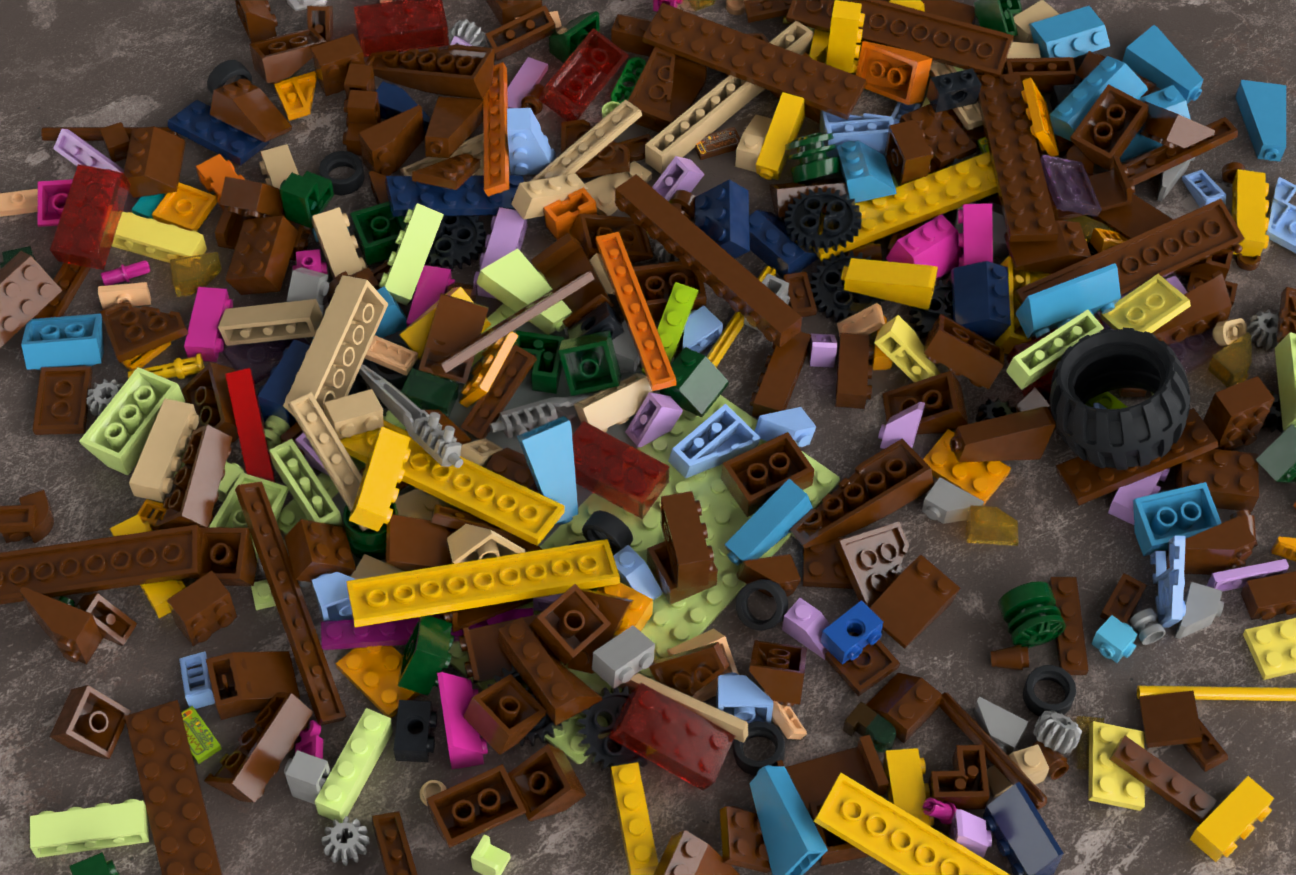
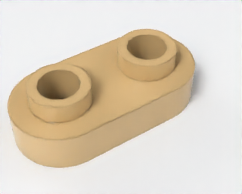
(1229, 331)

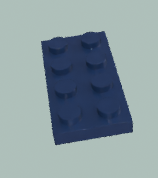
(199, 126)

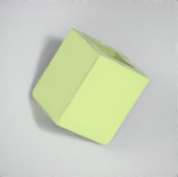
(488, 858)

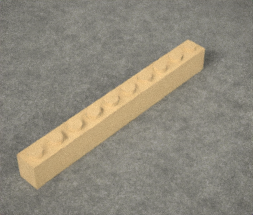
(716, 107)

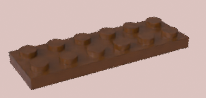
(1090, 482)

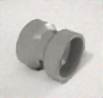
(1147, 626)

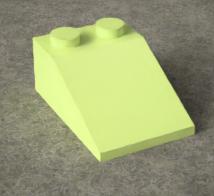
(231, 513)

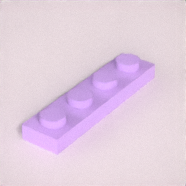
(82, 153)

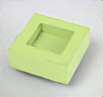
(262, 595)

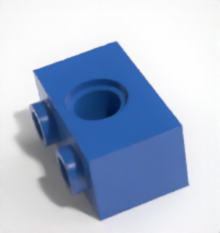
(858, 620)

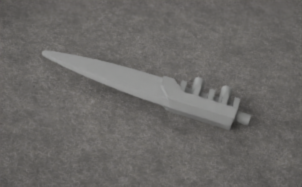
(538, 413)
(419, 424)

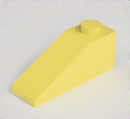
(905, 349)

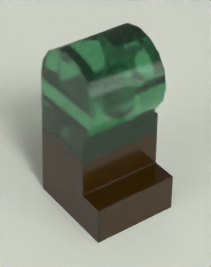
(868, 722)

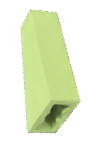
(519, 284)

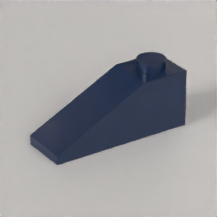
(394, 101)

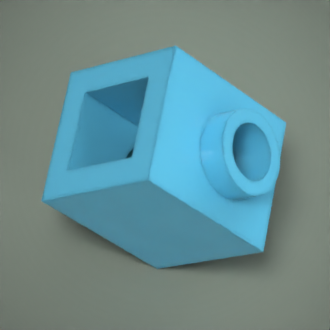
(1115, 639)

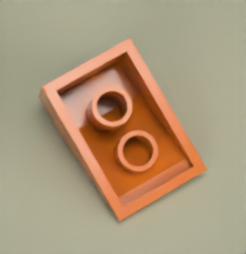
(894, 72)

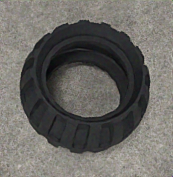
(1114, 362)

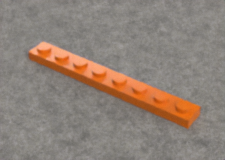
(495, 133)
(636, 311)

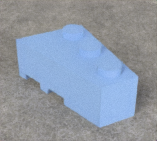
(868, 129)
(526, 143)
(713, 443)

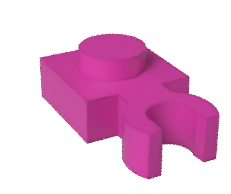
(310, 741)

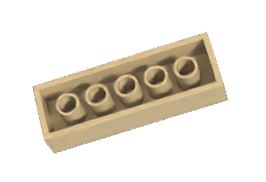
(340, 342)

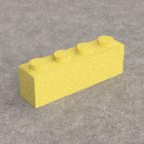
(156, 238)

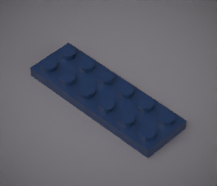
(466, 200)

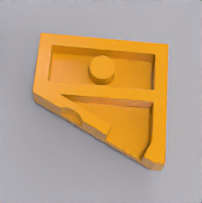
(297, 95)

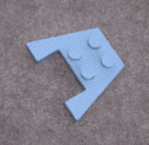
(1283, 216)
(1170, 582)

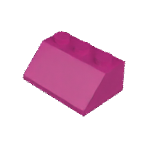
(51, 201)
(929, 245)
(463, 740)

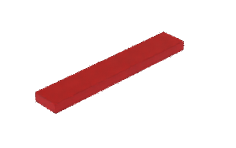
(249, 424)

